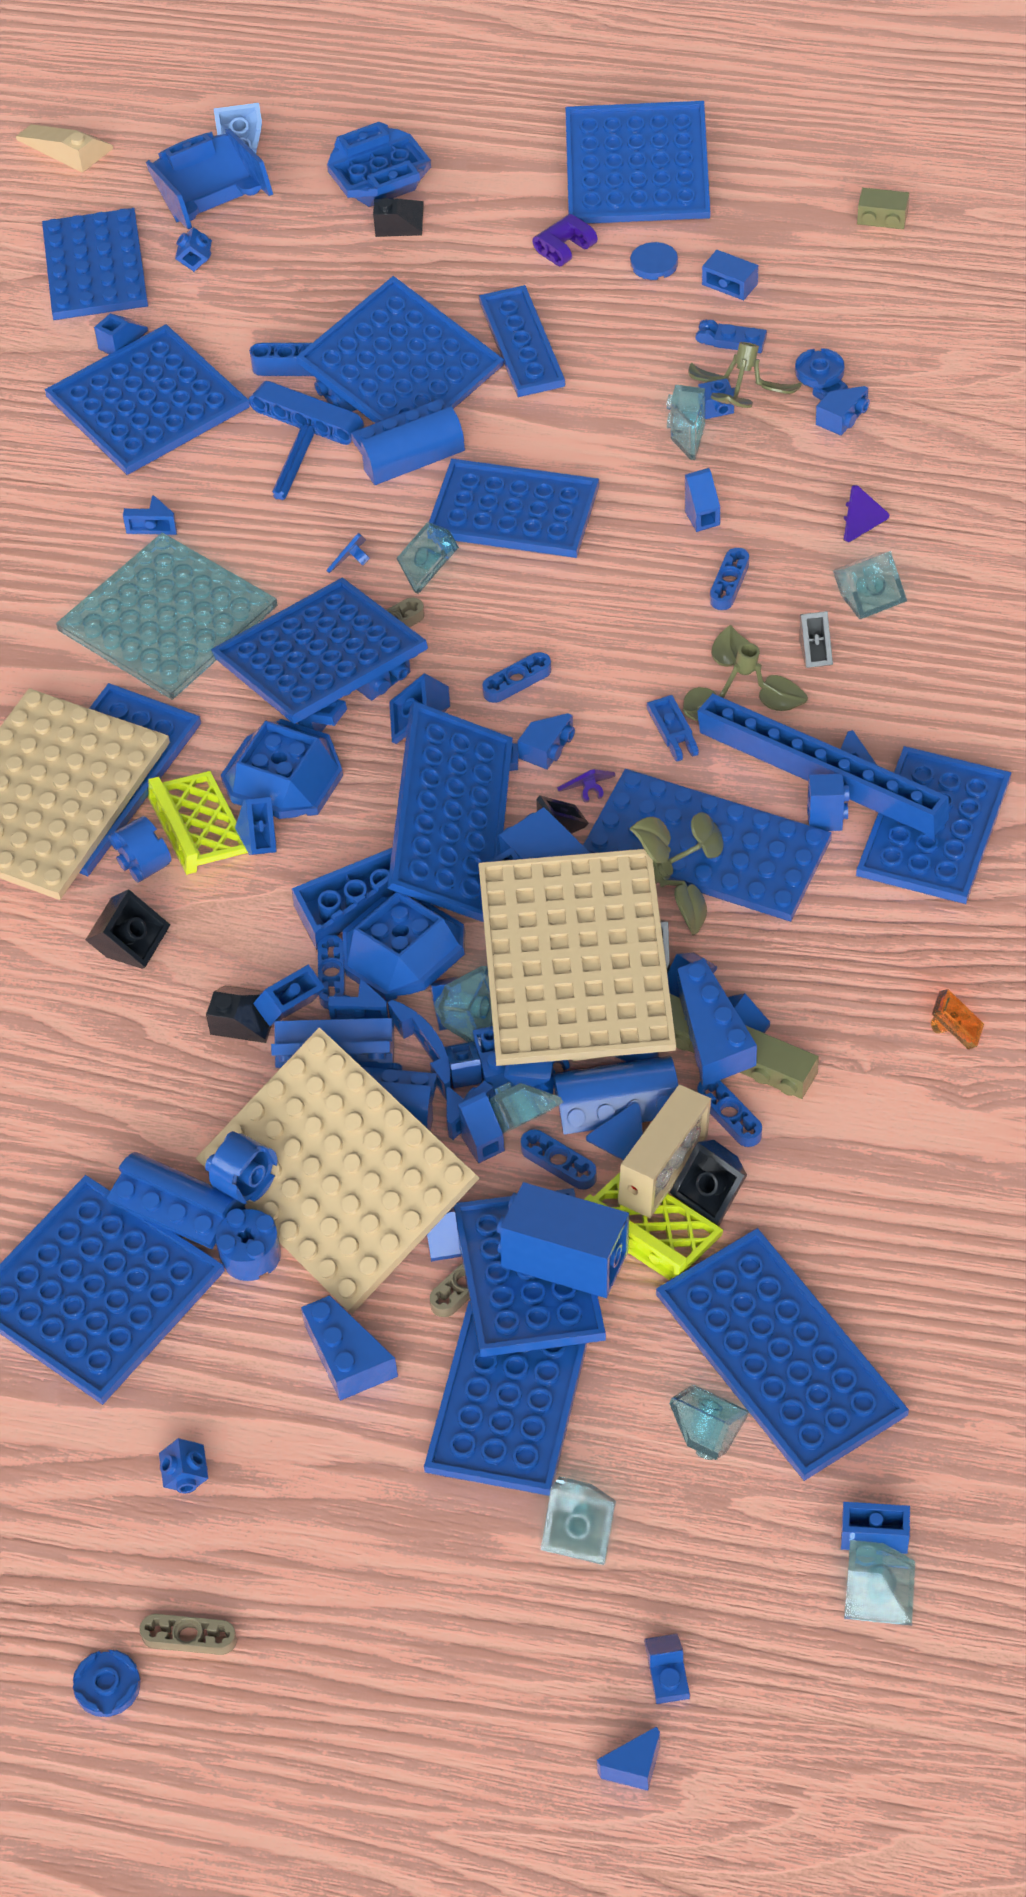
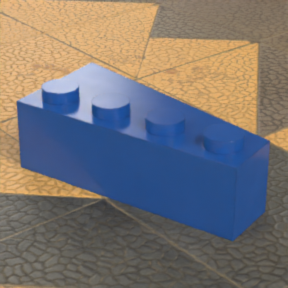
(342, 896)
(715, 1028)

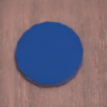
(654, 260)
(819, 368)
(106, 1683)

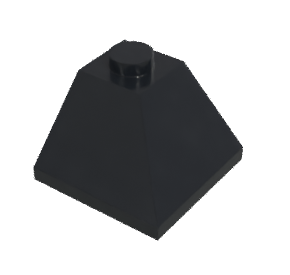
(398, 217)
(235, 1015)
(710, 1180)

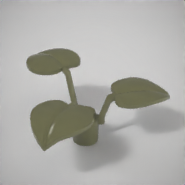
(745, 360)
(733, 649)
(655, 840)

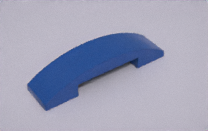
(409, 1023)

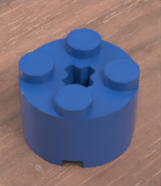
(140, 849)
(241, 1167)
(248, 1244)

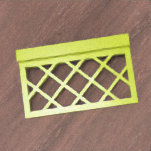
(177, 830)
(660, 1253)

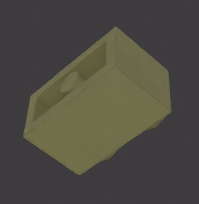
(883, 208)

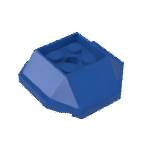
(377, 163)
(288, 765)
(401, 945)

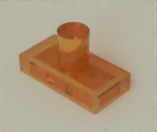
(956, 1018)

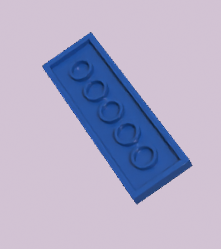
(521, 341)

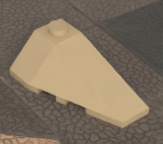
(65, 145)

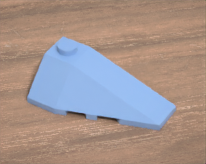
(242, 120)

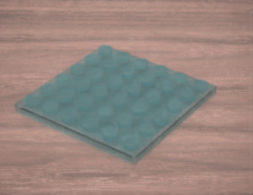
(165, 615)

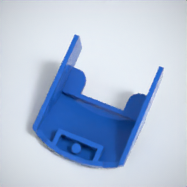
(207, 174)

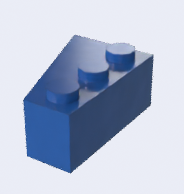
(346, 1349)

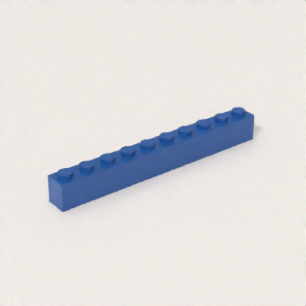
(806, 755)

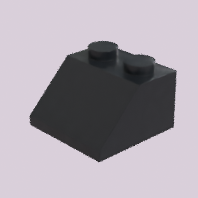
(128, 930)

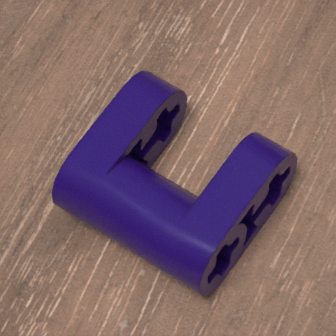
(552, 240)

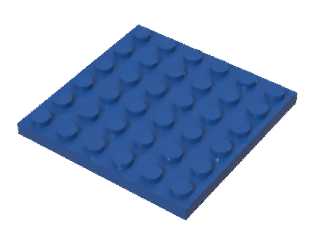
(637, 162)
(398, 355)
(147, 399)
(319, 650)
(98, 1289)

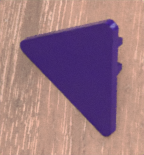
(862, 514)
(588, 781)

